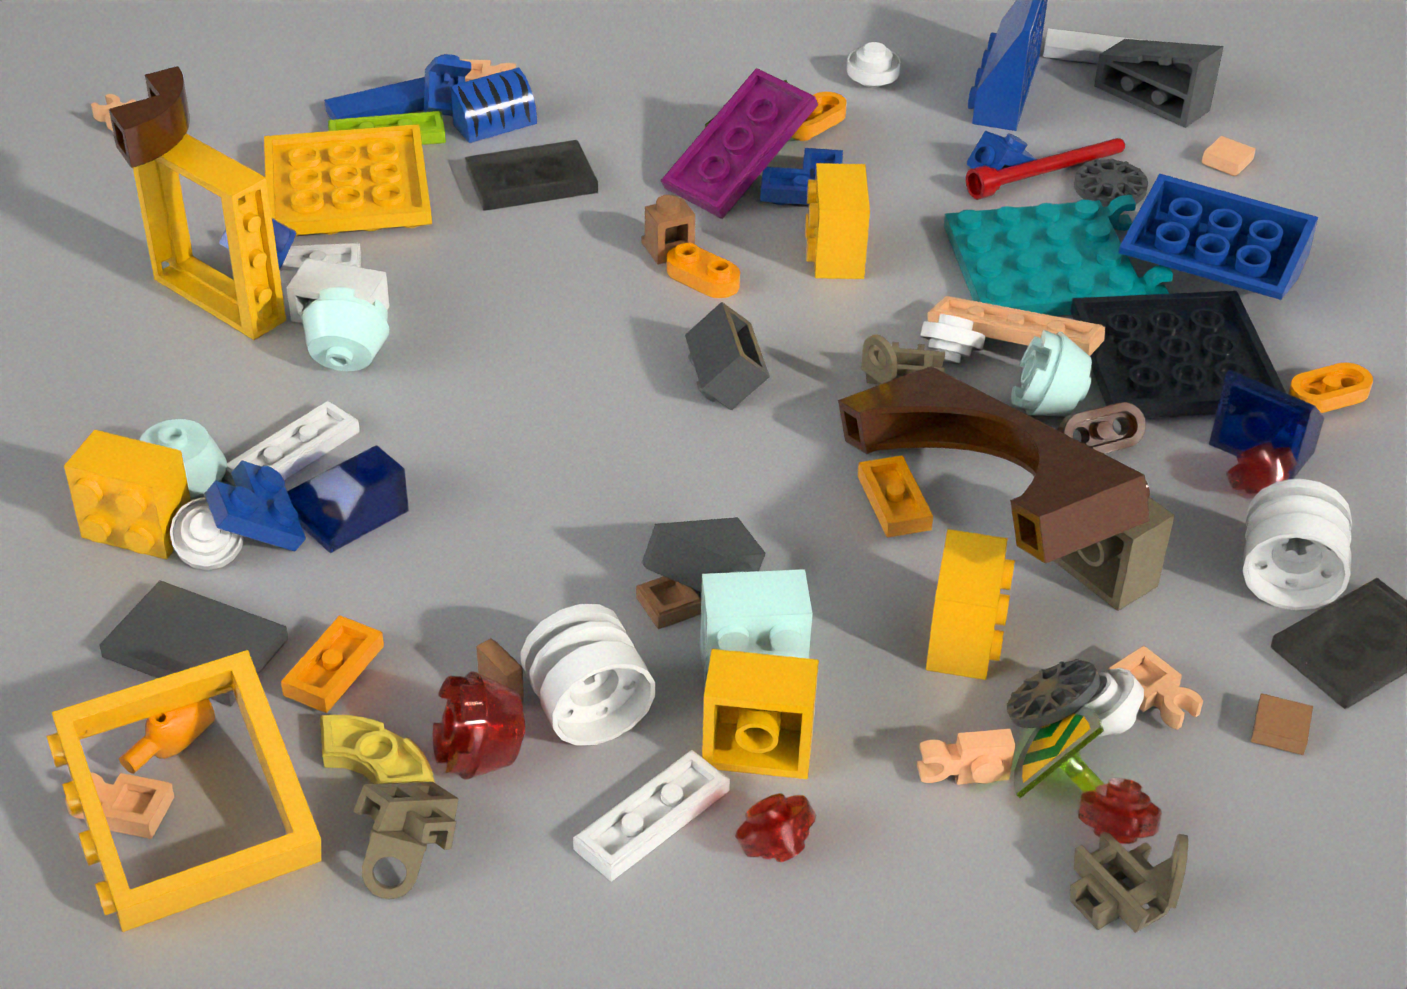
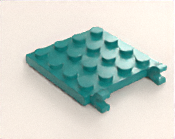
(1048, 255)

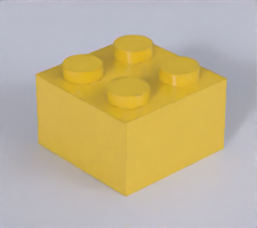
(838, 221)
(127, 492)
(969, 604)
(759, 713)

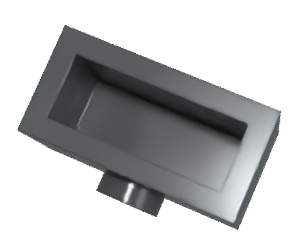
(726, 356)

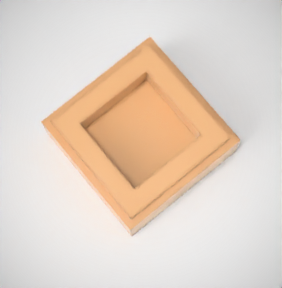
(1228, 156)

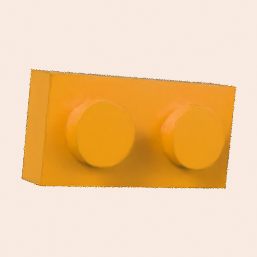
(895, 496)
(332, 664)

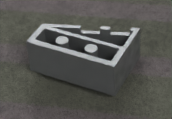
(1162, 77)

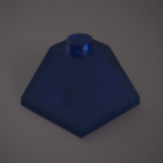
(1259, 414)
(351, 498)

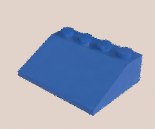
(1008, 66)
(1221, 236)

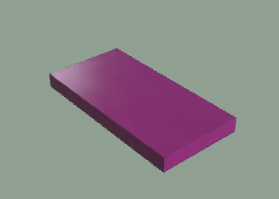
(739, 143)

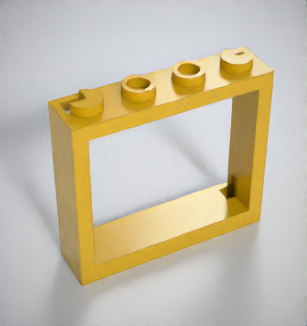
(255, 296)
(215, 878)

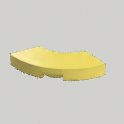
(371, 750)

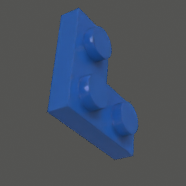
(790, 184)
(256, 506)

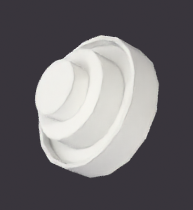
(873, 65)
(952, 336)
(199, 540)
(1117, 700)

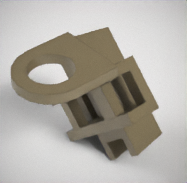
(890, 362)
(405, 822)
(1155, 885)

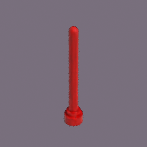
(985, 181)

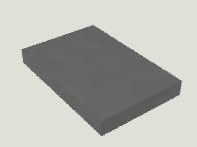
(184, 629)

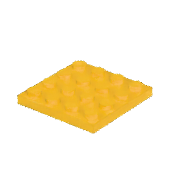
(348, 180)

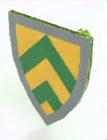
(1057, 747)

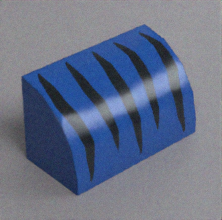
(493, 105)

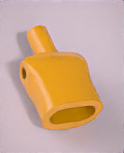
(169, 734)

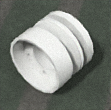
(1297, 544)
(587, 674)

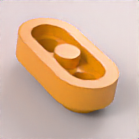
(829, 112)
(703, 271)
(1332, 386)

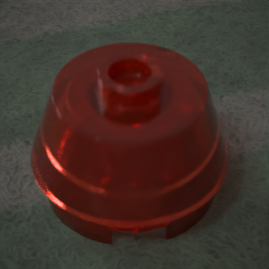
(478, 726)

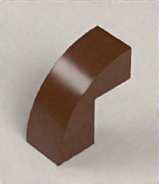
(154, 124)

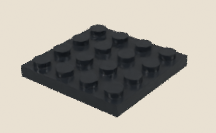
(1173, 349)

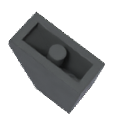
(701, 547)

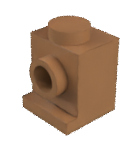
(667, 221)

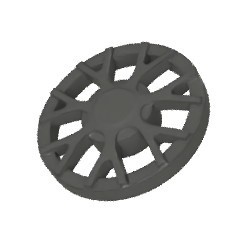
(1110, 182)
(1054, 693)

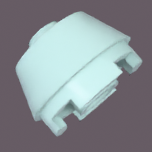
(344, 329)
(1052, 376)
(200, 453)

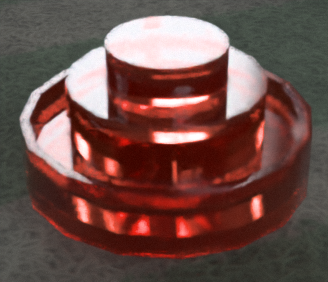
(1261, 467)
(1120, 810)
(776, 827)

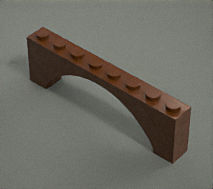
(1075, 489)

